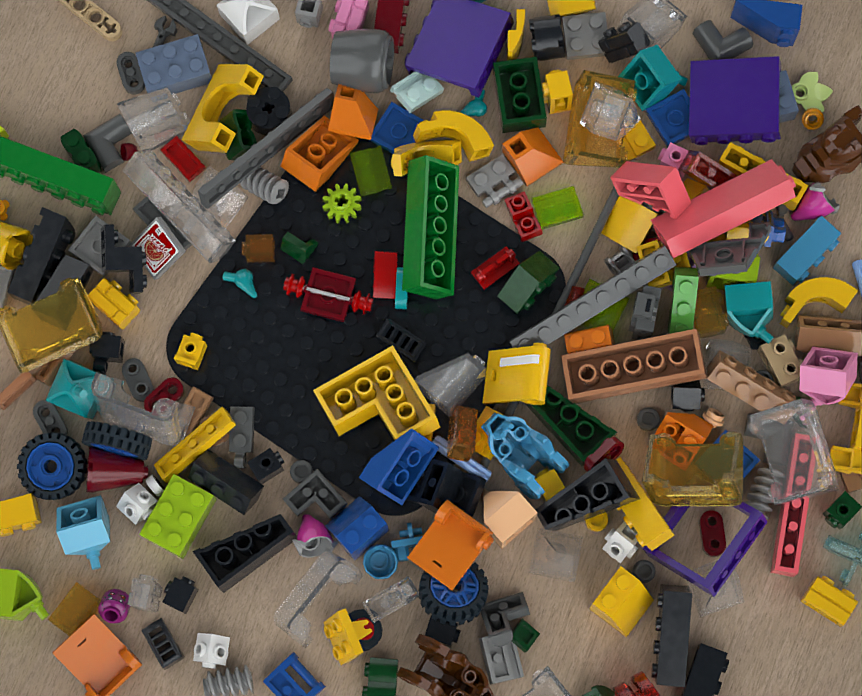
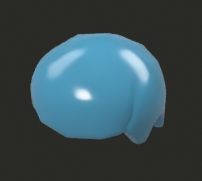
(380, 561)

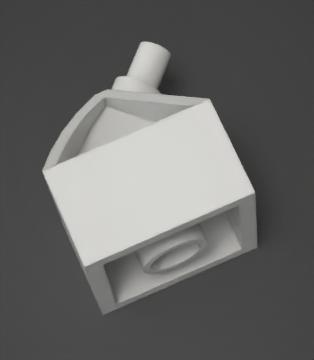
(248, 17)

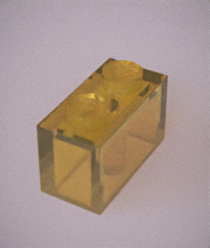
(708, 313)
(75, 609)

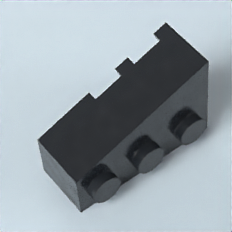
(67, 268)

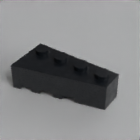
(41, 256)
(592, 494)
(245, 551)
(673, 635)

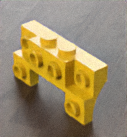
(850, 459)

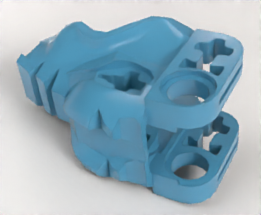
(519, 448)

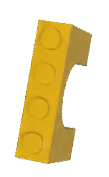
(227, 82)

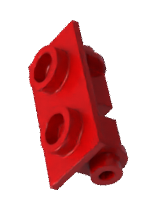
(495, 267)

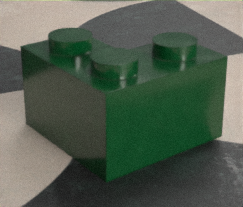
(527, 281)

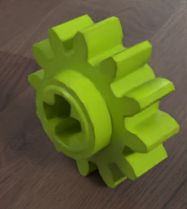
(336, 197)

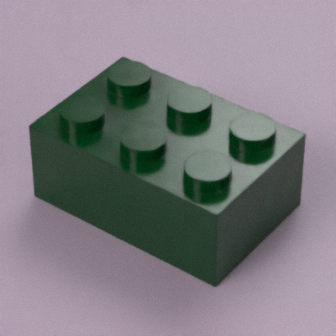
(519, 94)

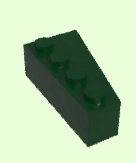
(571, 425)

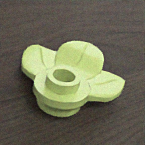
(813, 92)

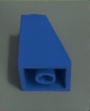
(357, 527)

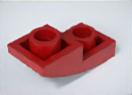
(523, 216)
(384, 274)

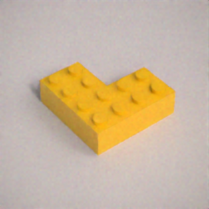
(374, 388)

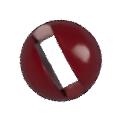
(127, 151)

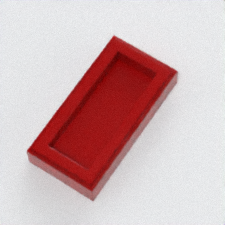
(183, 158)

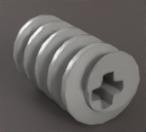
(266, 186)
(760, 498)
(228, 682)

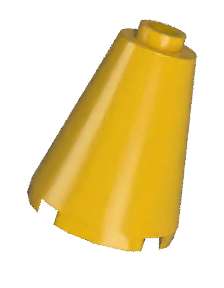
(12, 244)

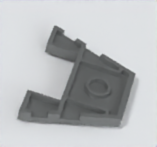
(730, 255)

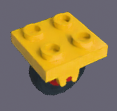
(352, 634)

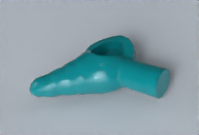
(475, 107)
(243, 279)

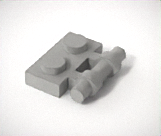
(491, 175)

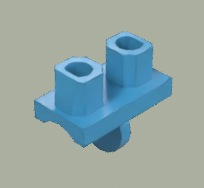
(402, 546)

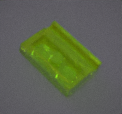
(370, 171)
(557, 207)

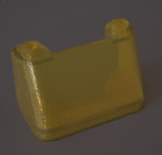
(581, 145)
(50, 326)
(694, 472)

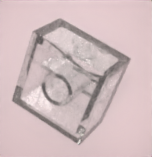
(609, 112)

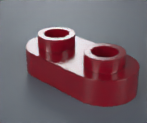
(162, 391)
(609, 449)
(711, 533)

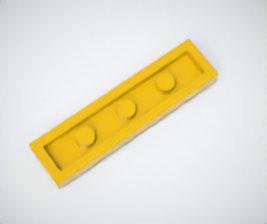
(194, 444)

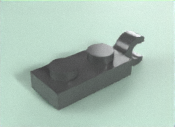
(241, 435)

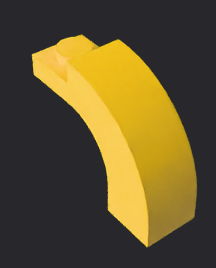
(456, 126)
(441, 149)
(822, 289)

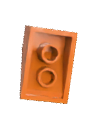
(317, 154)

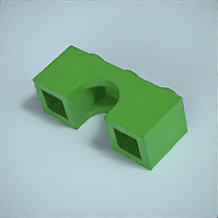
(683, 299)

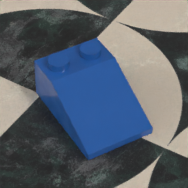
(769, 19)
(399, 465)

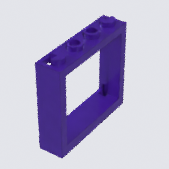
(727, 561)

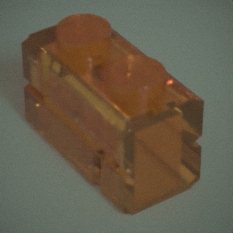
(462, 433)

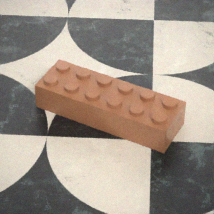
(634, 366)

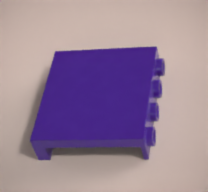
(460, 43)
(735, 100)

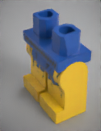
(777, 229)

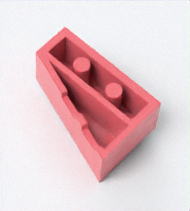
(654, 185)

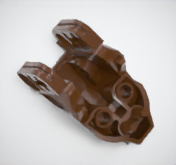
(832, 151)
(445, 672)

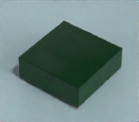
(524, 635)

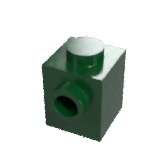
(841, 511)

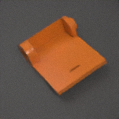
(452, 542)
(100, 661)

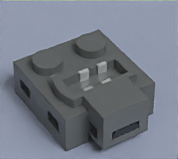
(644, 312)

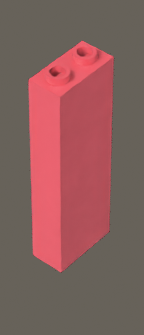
(725, 207)

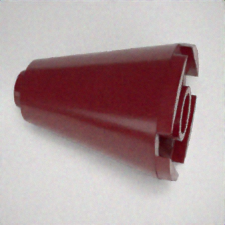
(113, 470)

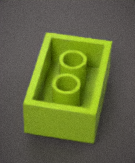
(178, 516)

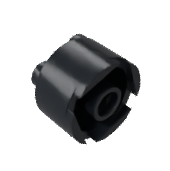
(547, 37)
(267, 100)

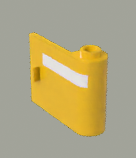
(517, 375)

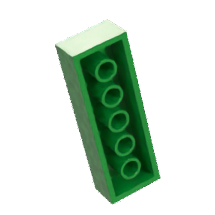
(58, 177)
(430, 227)

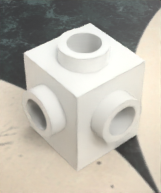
(137, 503)
(621, 542)
(211, 650)

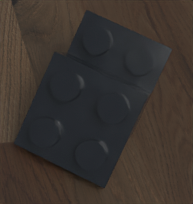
(123, 259)
(446, 482)

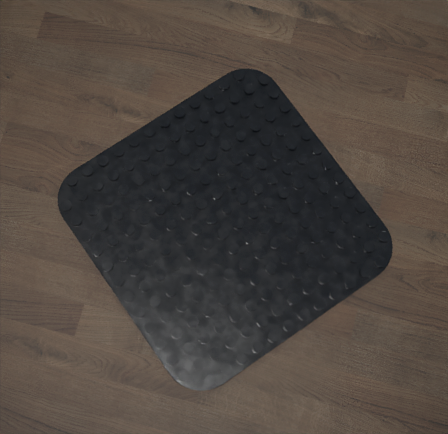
(275, 355)

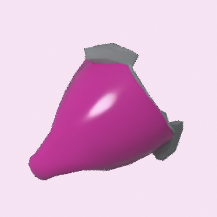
(814, 204)
(313, 538)

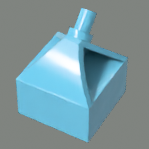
(84, 528)

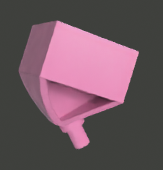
(827, 375)

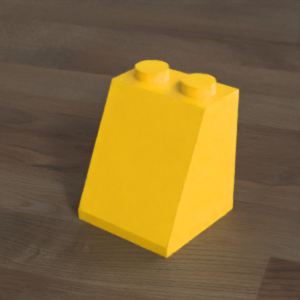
(622, 602)

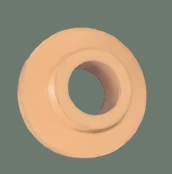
(713, 417)

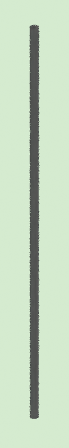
(577, 271)

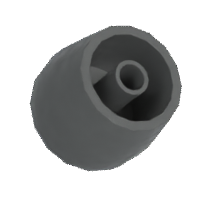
(362, 59)

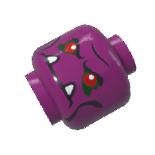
(114, 606)

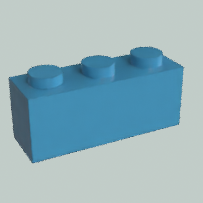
(808, 251)

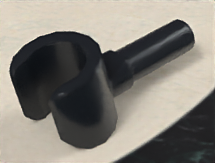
(100, 365)

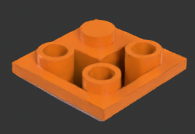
(352, 113)
(531, 155)
(685, 428)

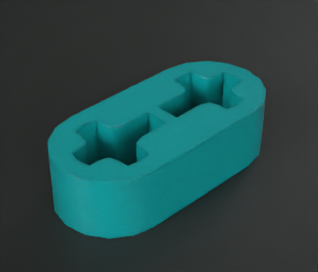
(401, 296)

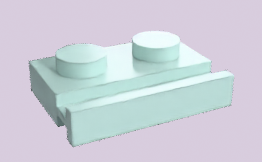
(416, 90)

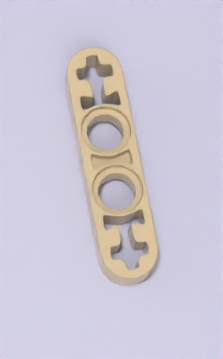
(90, 9)

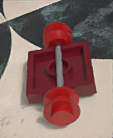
(328, 294)

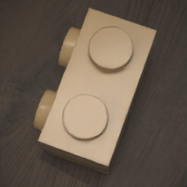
(781, 361)

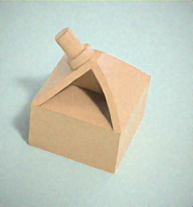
(506, 514)

